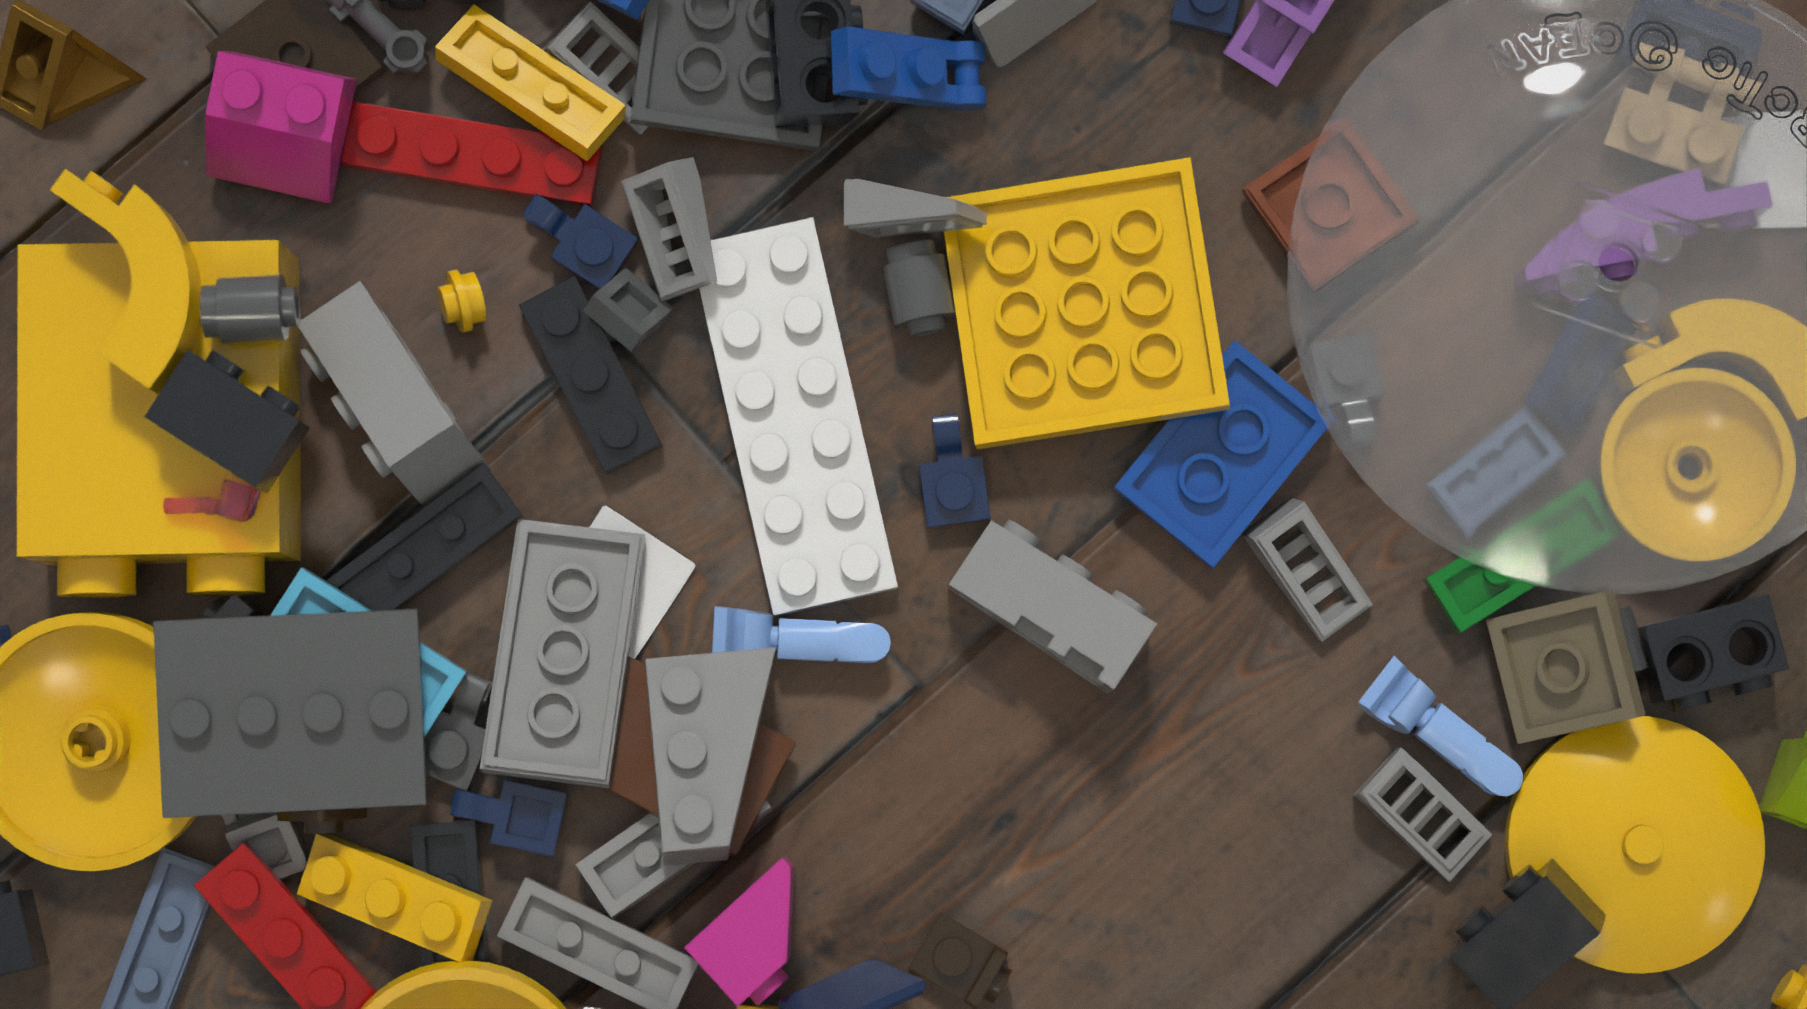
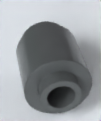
(918, 288)
(249, 309)

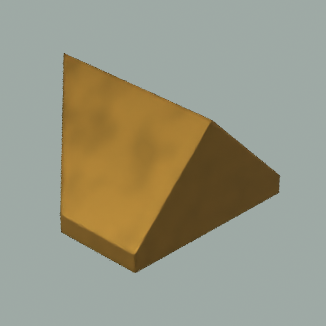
(54, 69)

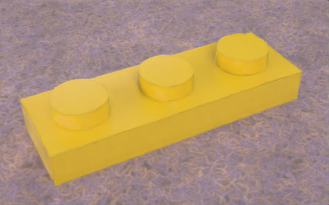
(530, 82)
(394, 897)

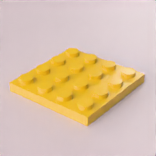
(1086, 305)

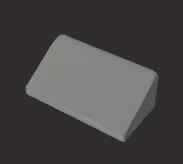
(1017, 25)

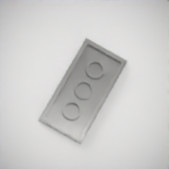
(563, 653)

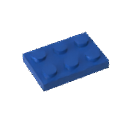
(1218, 469)

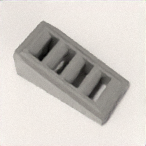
(591, 17)
(896, 211)
(649, 214)
(1310, 533)
(1385, 776)

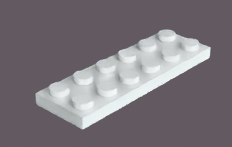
(795, 420)

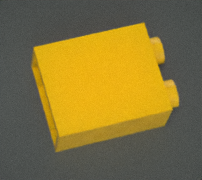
(100, 469)

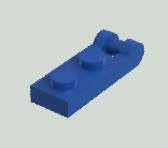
(907, 69)

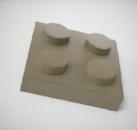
(1565, 667)

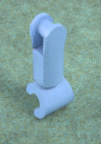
(799, 638)
(1405, 702)

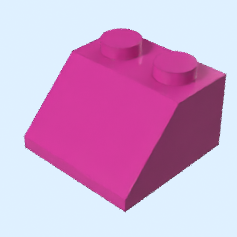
(276, 125)
(751, 938)

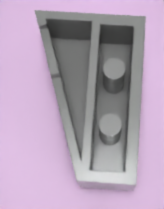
(387, 395)
(1053, 604)
(702, 746)

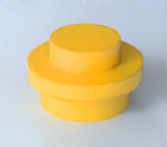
(461, 300)

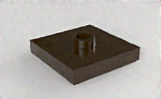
(302, 36)

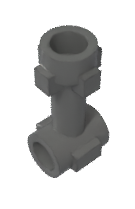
(402, 47)

